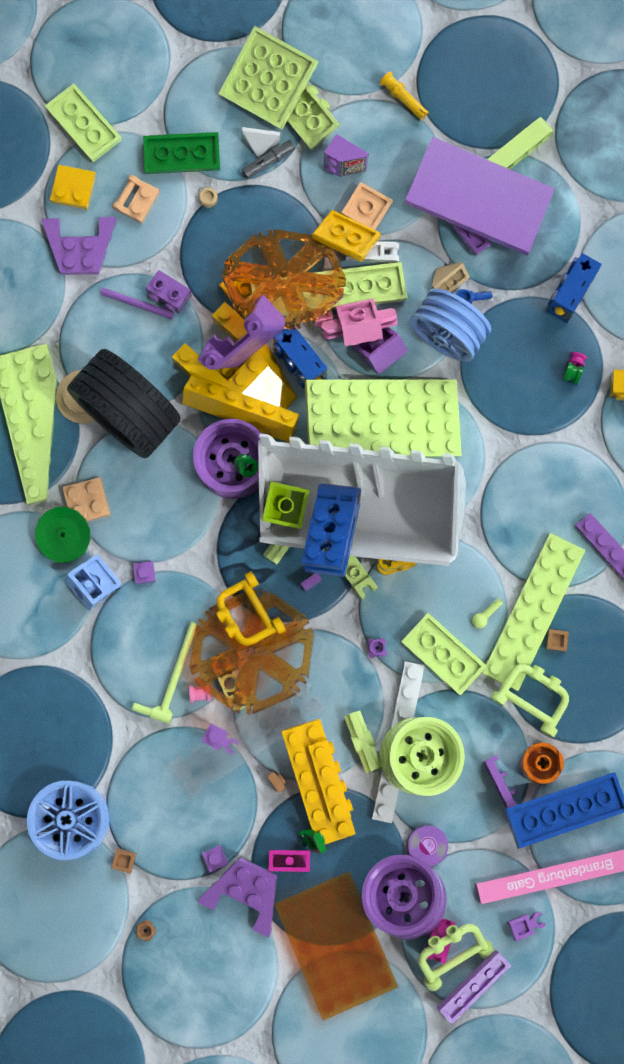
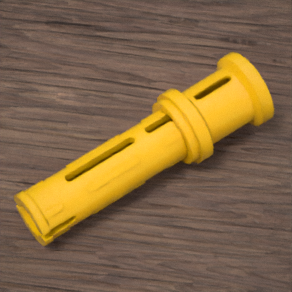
(397, 90)

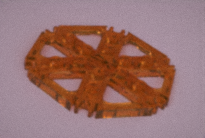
(294, 269)
(249, 670)

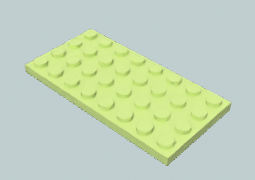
(385, 414)

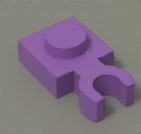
(217, 738)
(523, 926)

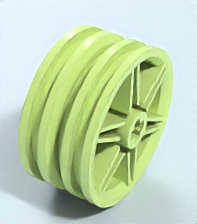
(448, 765)

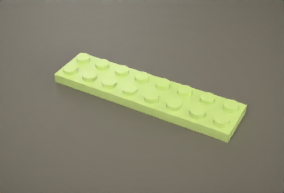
(378, 282)
(534, 609)

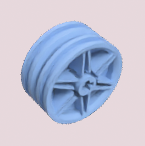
(450, 325)
(45, 804)

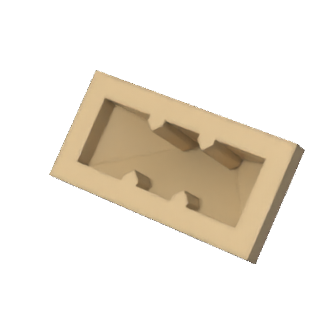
(450, 276)

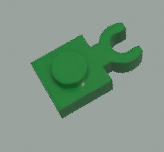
(313, 839)

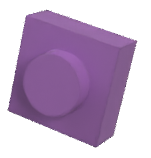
(144, 572)
(215, 858)

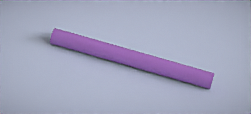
(137, 303)

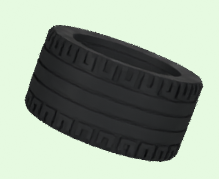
(124, 403)

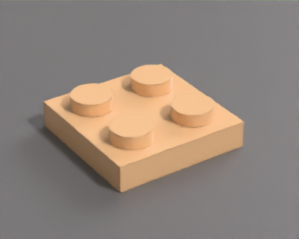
(367, 206)
(88, 499)

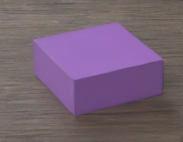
(311, 582)

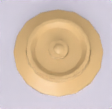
(67, 405)

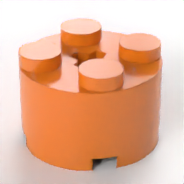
(547, 753)

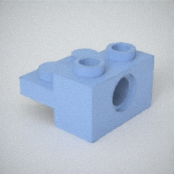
(92, 582)

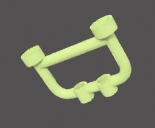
(551, 683)
(436, 945)

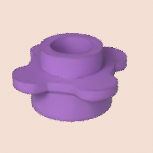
(378, 642)

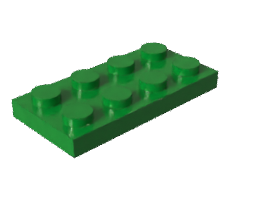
(181, 153)

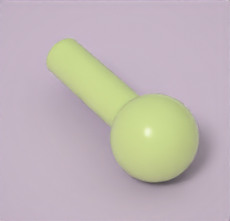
(480, 619)

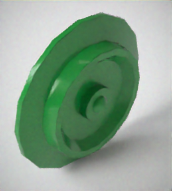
(62, 534)

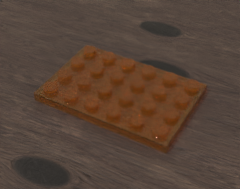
(336, 945)

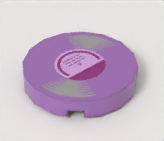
(428, 845)

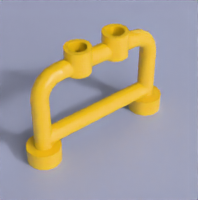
(232, 630)

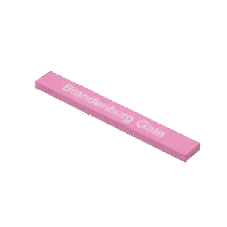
(551, 877)

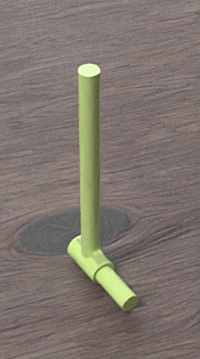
(162, 712)

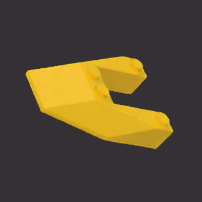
(256, 377)

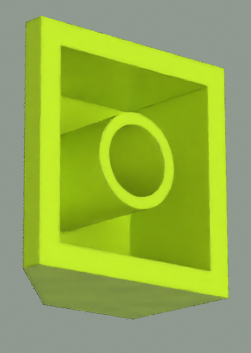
(285, 505)

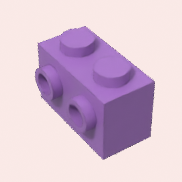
(168, 292)

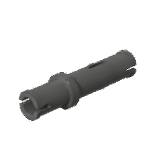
(274, 155)

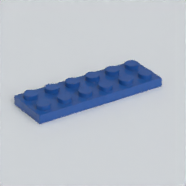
(565, 810)

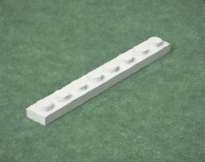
(404, 709)

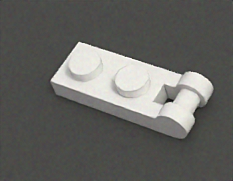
(377, 253)

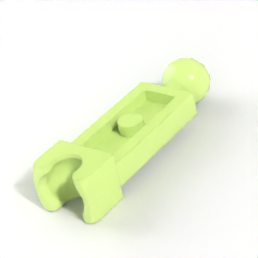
(358, 577)

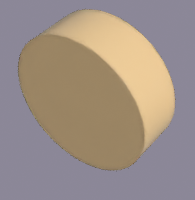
(208, 197)

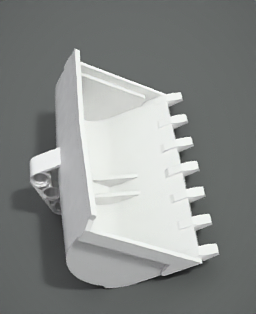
(407, 502)

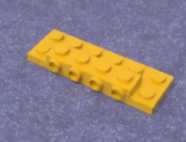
(319, 780)

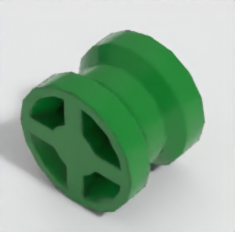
(573, 373)
(241, 462)

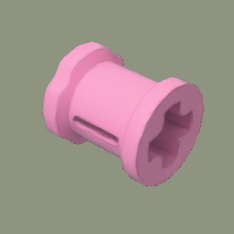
(198, 694)

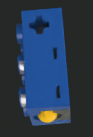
(573, 287)
(299, 356)

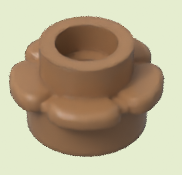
(140, 930)

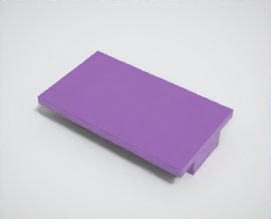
(479, 196)

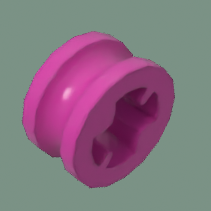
(577, 359)

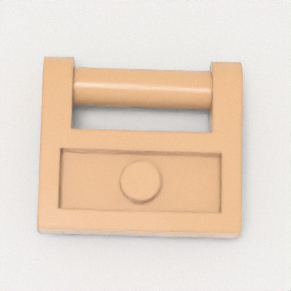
(140, 203)

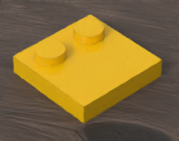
(73, 187)

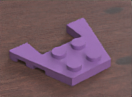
(79, 254)
(248, 885)

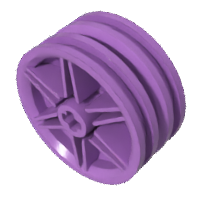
(211, 442)
(386, 874)

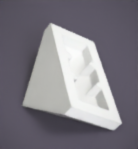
(260, 140)

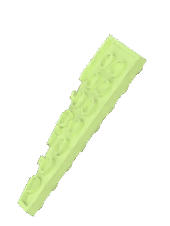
(28, 404)

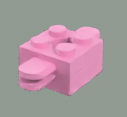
(359, 322)

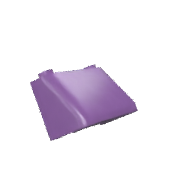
(261, 327)

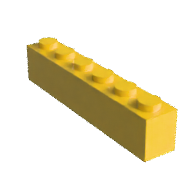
(235, 405)

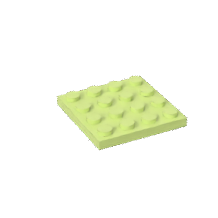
(268, 77)

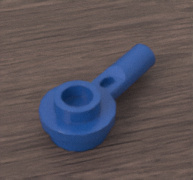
(469, 296)

